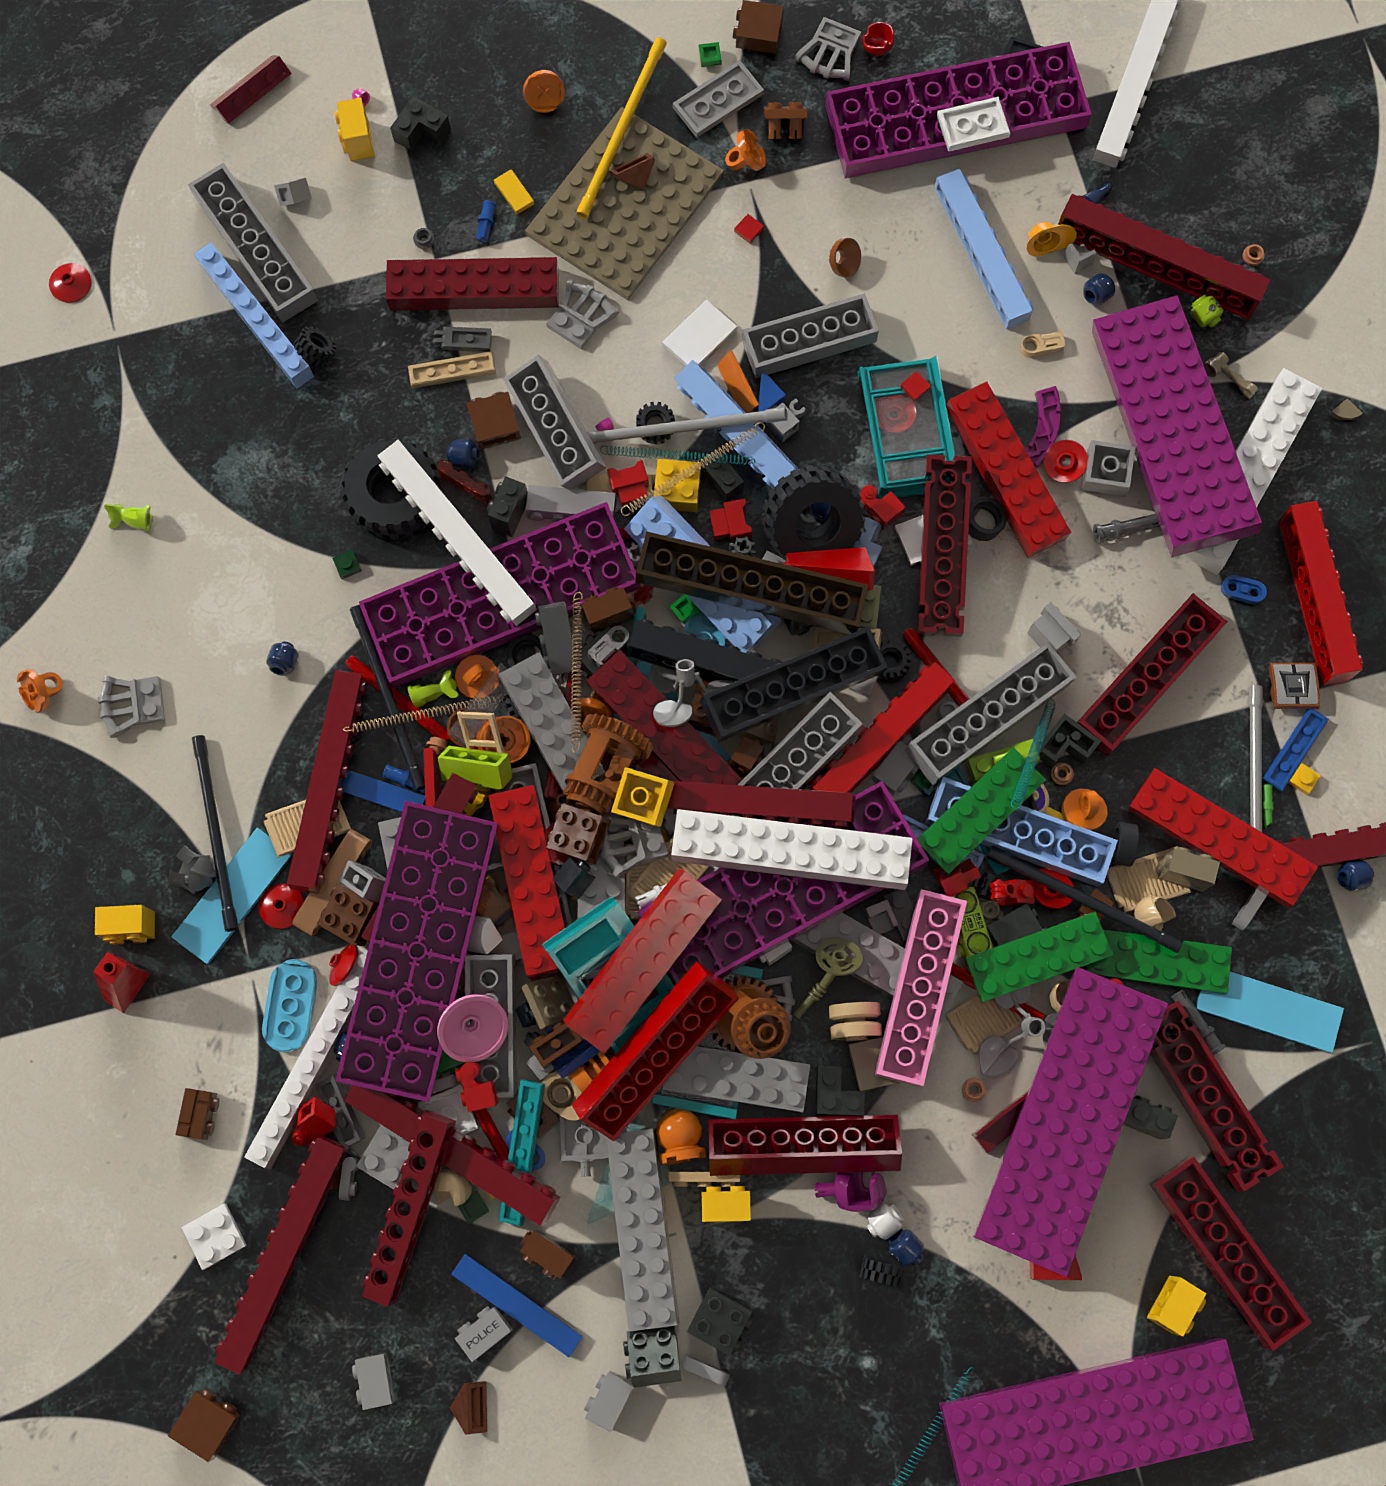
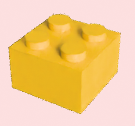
(354, 129)
(686, 493)
(642, 797)
(125, 923)
(726, 1205)
(1177, 1306)

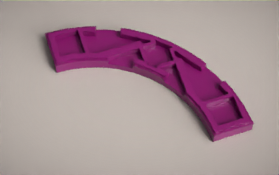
(1047, 425)

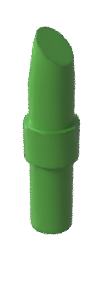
(1267, 805)

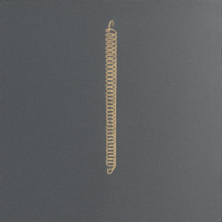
(699, 468)
(365, 725)
(577, 739)

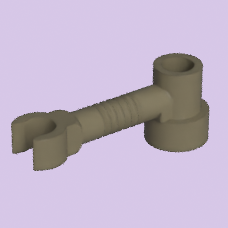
(1218, 364)

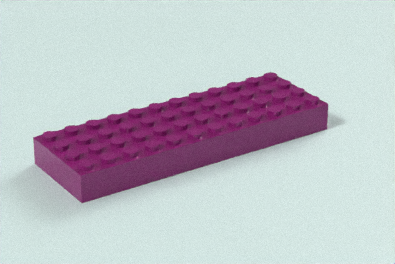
(897, 120)
(1175, 427)
(449, 618)
(771, 909)
(416, 951)
(1070, 1121)
(1099, 1419)

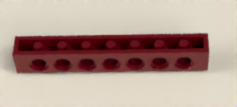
(375, 1286)

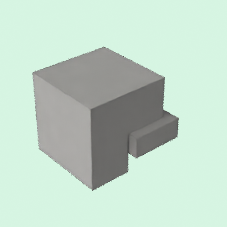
(1053, 629)

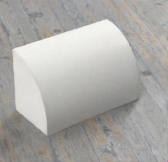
(483, 936)

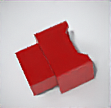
(629, 483)
(730, 521)
(958, 878)

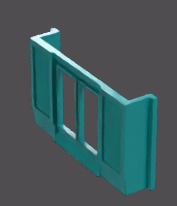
(590, 944)

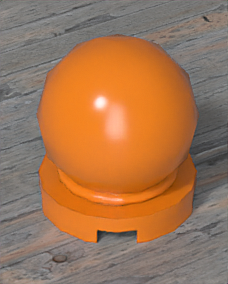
(679, 1135)

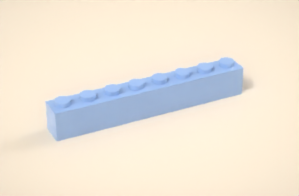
(983, 248)
(254, 315)

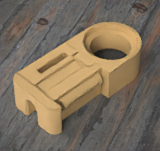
(1045, 344)

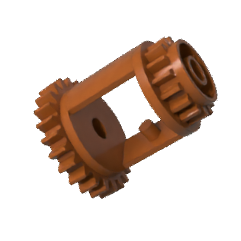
(603, 736)
(754, 1022)

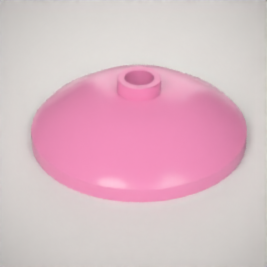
(481, 1036)

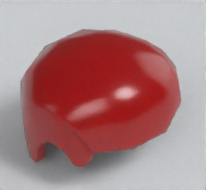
(878, 38)

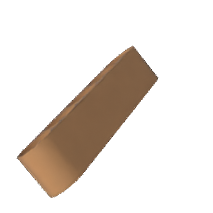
(352, 848)

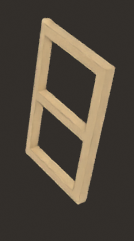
(483, 743)

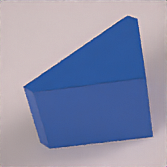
(770, 393)

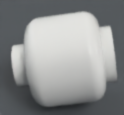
(885, 1221)

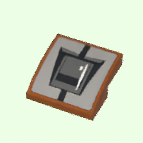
(1294, 686)

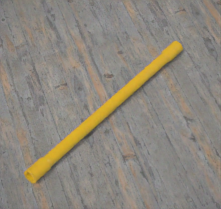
(588, 200)

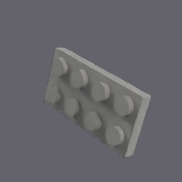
(718, 98)

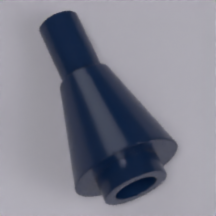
(1097, 195)

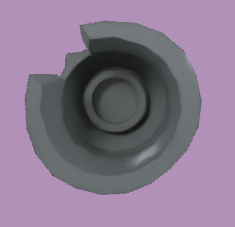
(195, 872)

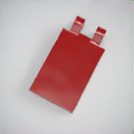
(432, 776)

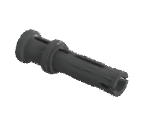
(1117, 529)
(1196, 1019)

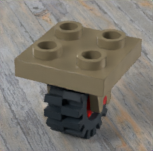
(545, 1003)

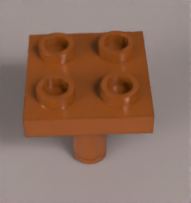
(794, 112)

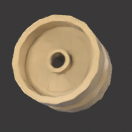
(855, 1024)

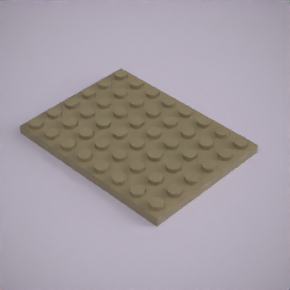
(627, 224)

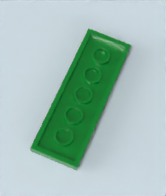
(978, 812)
(1038, 957)
(1145, 961)

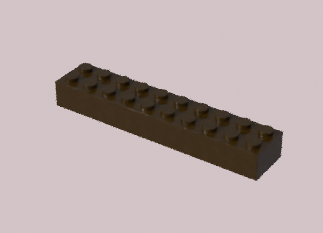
(751, 583)

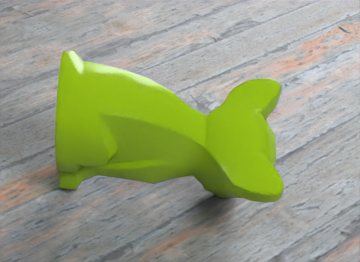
(132, 516)
(422, 694)

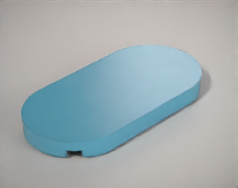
(289, 1005)

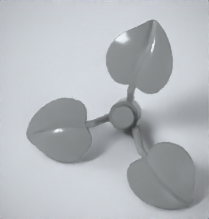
(665, 680)
(996, 1054)

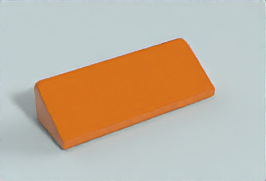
(737, 383)

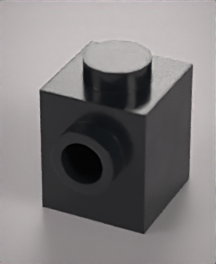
(574, 877)

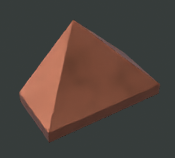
(635, 171)
(471, 1407)

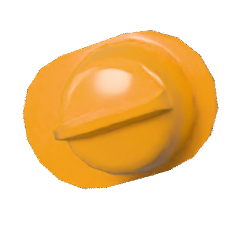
(1049, 238)

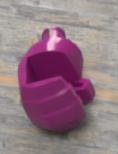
(852, 1193)

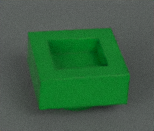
(710, 54)
(685, 609)

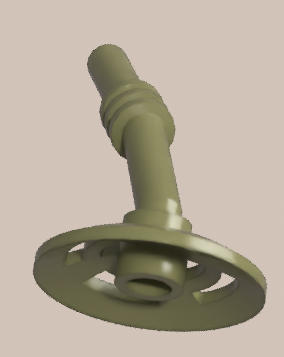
(837, 967)

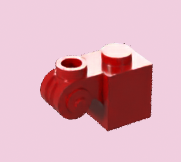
(883, 510)
(1013, 892)
(476, 1094)
(314, 1121)

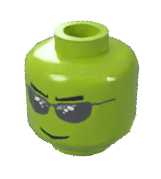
(1206, 311)

